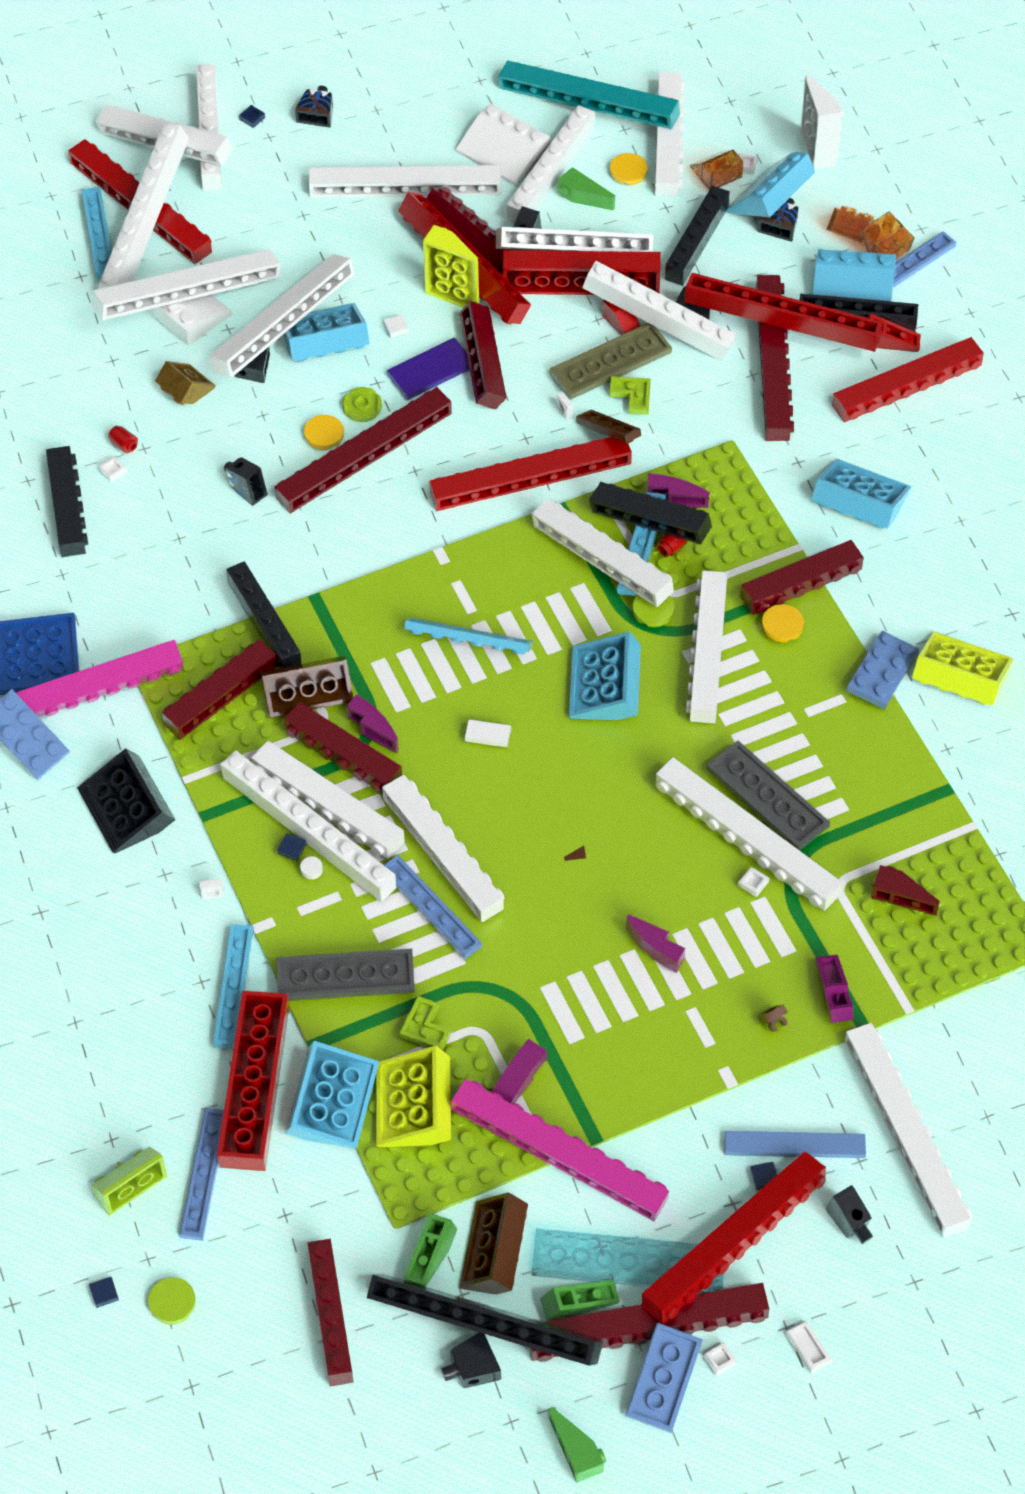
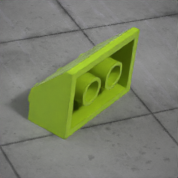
(129, 1180)

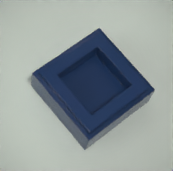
(252, 116)
(291, 847)
(762, 1174)
(104, 1292)

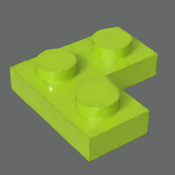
(635, 389)
(419, 1026)

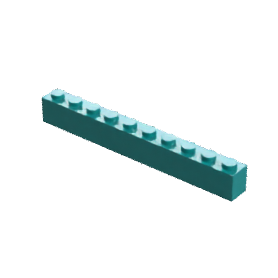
(589, 94)

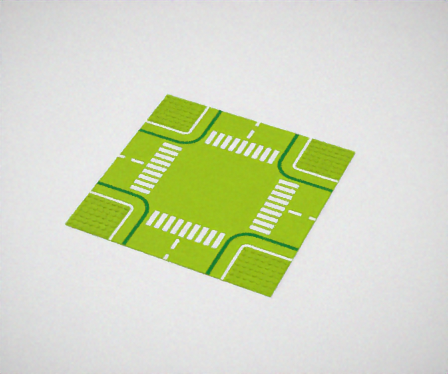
(557, 960)

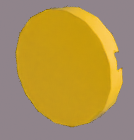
(628, 168)
(323, 432)
(783, 623)

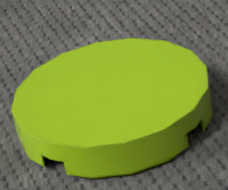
(362, 404)
(651, 615)
(172, 1300)

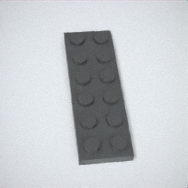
(768, 795)
(346, 974)

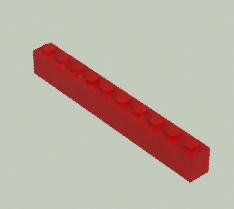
(122, 188)
(492, 284)
(783, 312)
(529, 472)
(733, 1237)

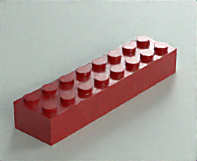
(566, 271)
(253, 1081)

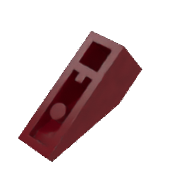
(899, 889)

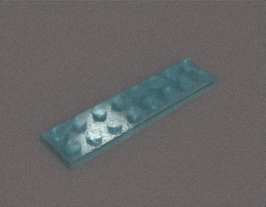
(607, 1258)

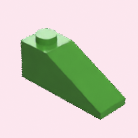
(583, 190)
(431, 1249)
(578, 1299)
(577, 1447)

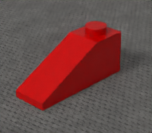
(897, 337)

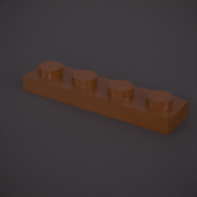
(608, 426)

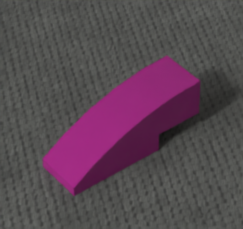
(678, 490)
(372, 723)
(656, 943)
(834, 988)
(520, 1071)

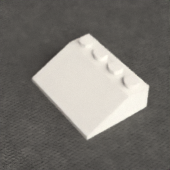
(820, 124)
(503, 141)
(192, 317)

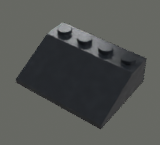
(125, 802)

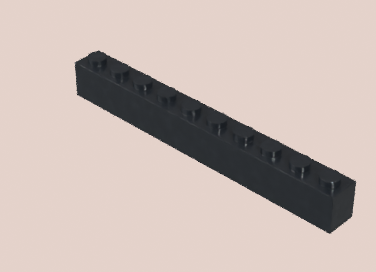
(485, 1319)

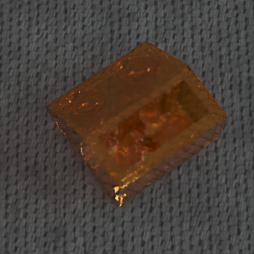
(719, 168)
(848, 222)
(887, 236)

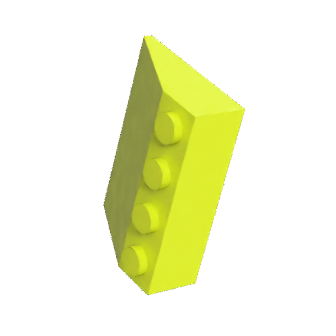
(450, 268)
(962, 668)
(413, 1099)

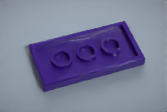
(430, 368)

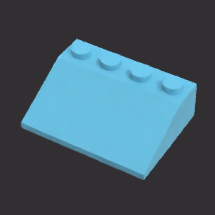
(774, 186)
(854, 274)
(327, 332)
(860, 493)
(605, 678)
(332, 1096)

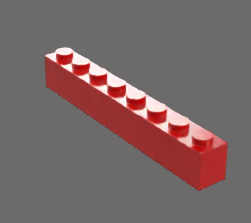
(907, 379)

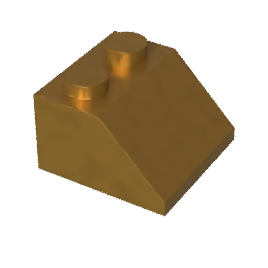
(183, 382)

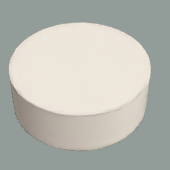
(311, 868)

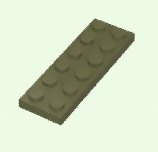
(610, 359)

